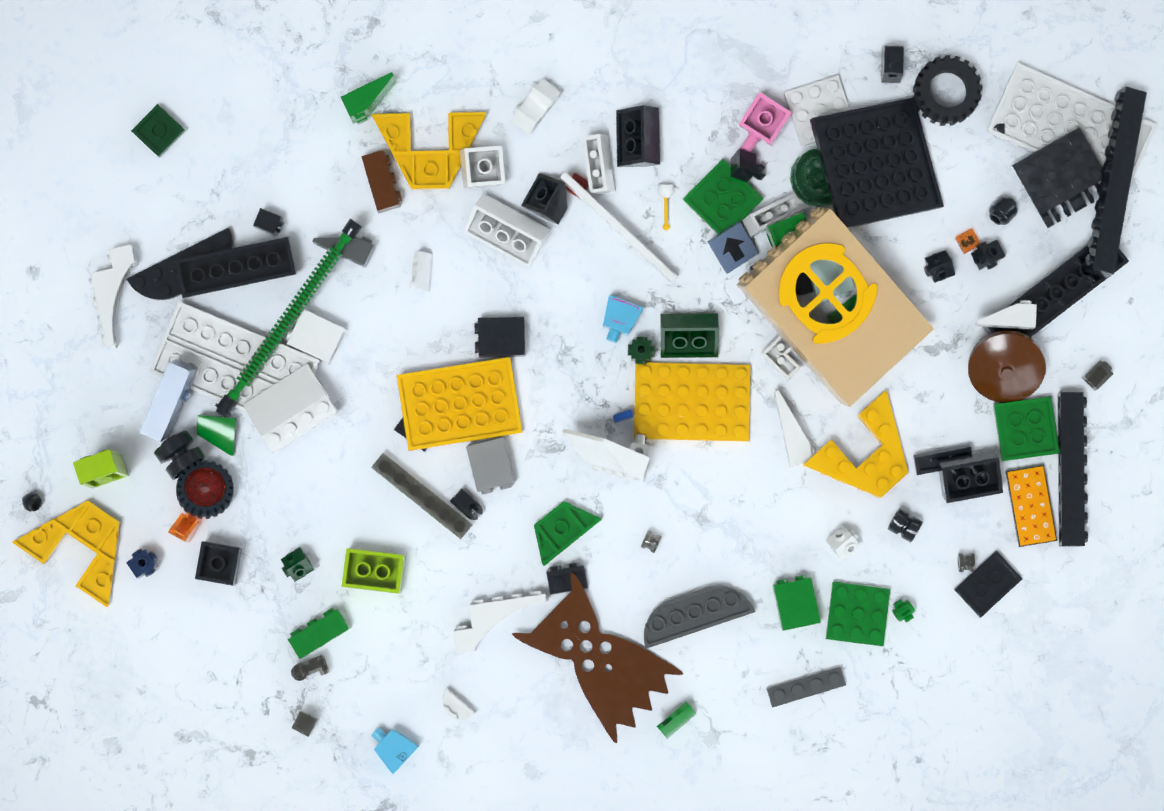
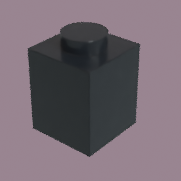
(268, 222)

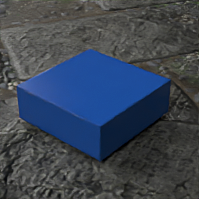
(622, 416)

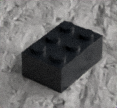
(970, 476)

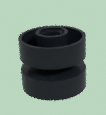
(176, 450)

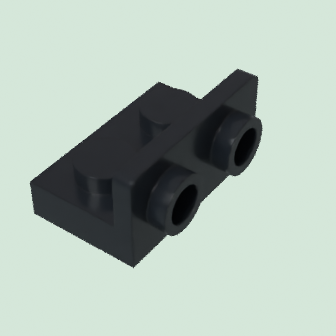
(560, 579)

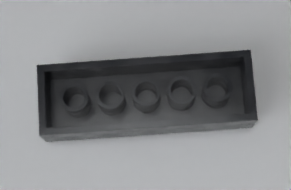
(235, 267)

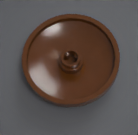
(1006, 366)

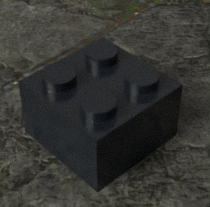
(218, 563)

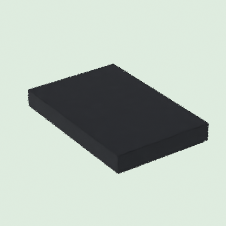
(988, 584)

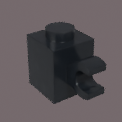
(744, 166)

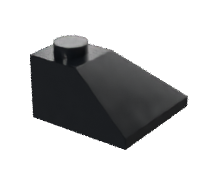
(547, 198)

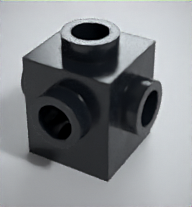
(988, 255)
(939, 266)

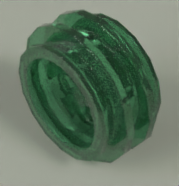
(805, 185)

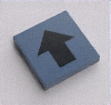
(732, 247)

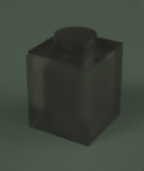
(1098, 374)
(305, 723)

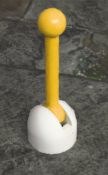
(665, 191)

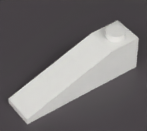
(785, 207)
(795, 441)

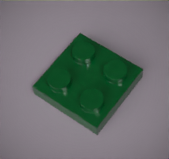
(158, 130)

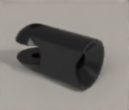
(465, 504)

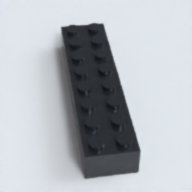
(1060, 291)

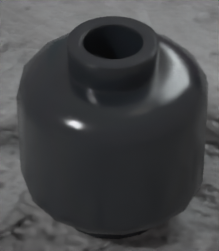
(1003, 210)

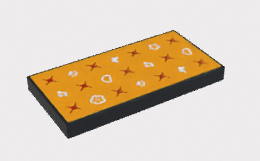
(1031, 506)

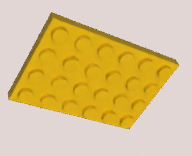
(692, 401)
(459, 404)

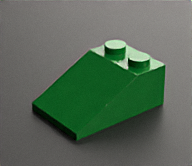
(365, 99)

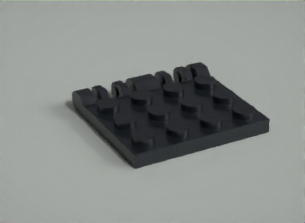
(1059, 175)

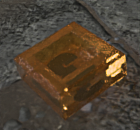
(967, 241)

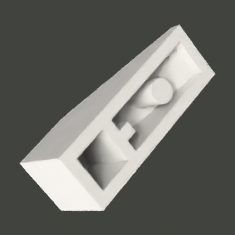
(1016, 316)

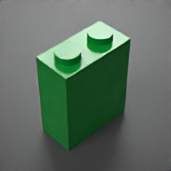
(796, 603)

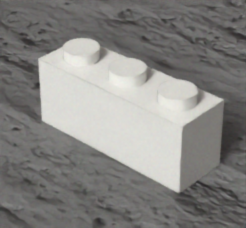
(598, 164)

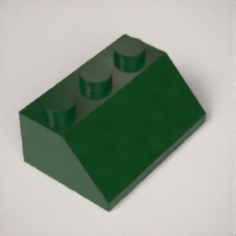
(689, 335)

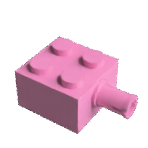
(763, 121)

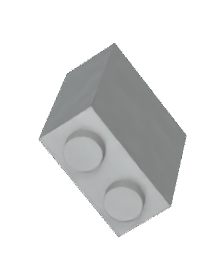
(490, 465)

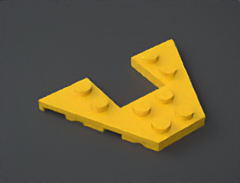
(429, 168)
(880, 469)
(91, 528)

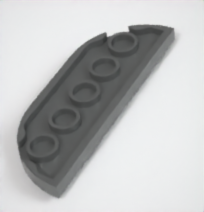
(694, 613)

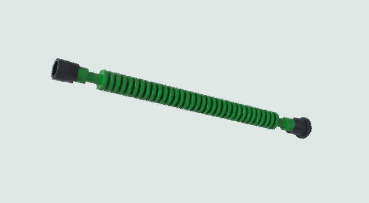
(228, 401)

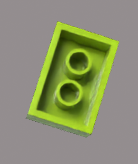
(373, 571)

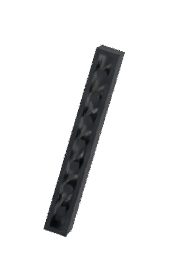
(1071, 469)

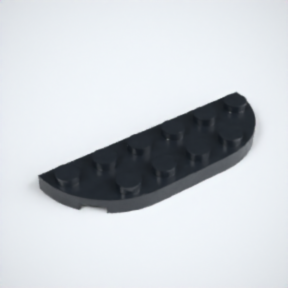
(161, 279)

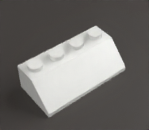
(506, 230)

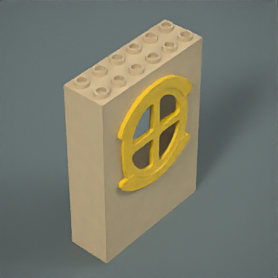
(868, 339)

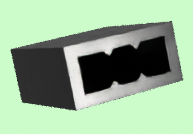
(500, 337)

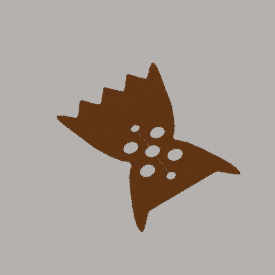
(633, 667)

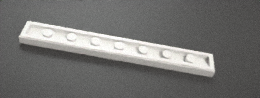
(618, 227)

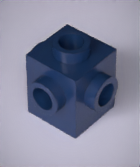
(136, 566)

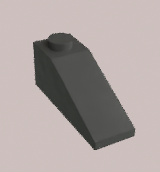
(356, 251)

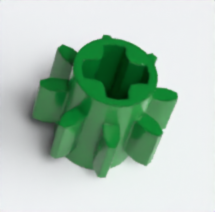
(903, 610)

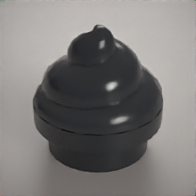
(31, 502)

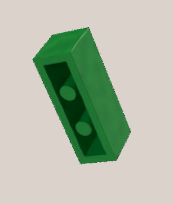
(318, 633)

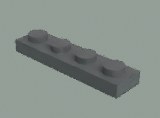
(806, 687)

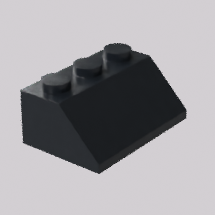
(638, 136)

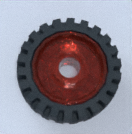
(204, 503)

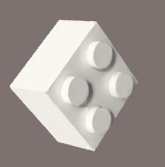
(482, 167)

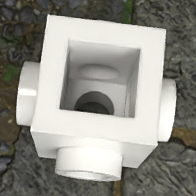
(843, 542)

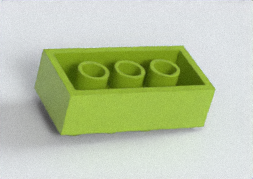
(100, 468)

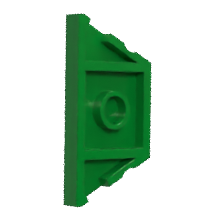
(561, 529)

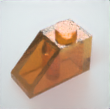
(185, 527)

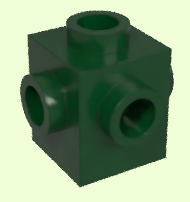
(641, 358)
(296, 564)

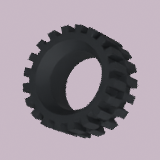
(940, 113)

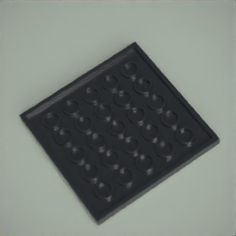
(876, 163)

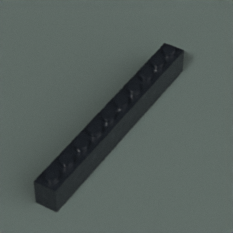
(1115, 182)

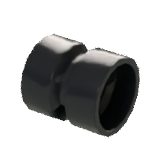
(905, 525)

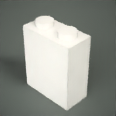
(315, 336)

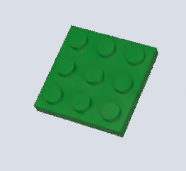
(721, 198)
(1026, 429)
(857, 614)

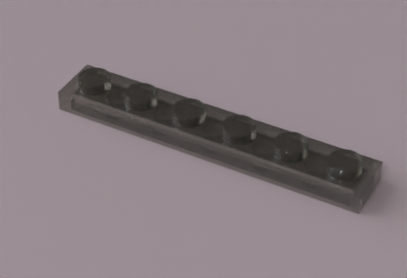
(421, 496)

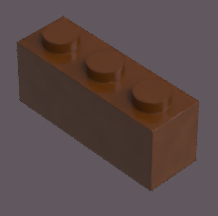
(381, 181)

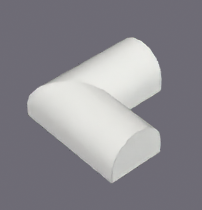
(777, 356)

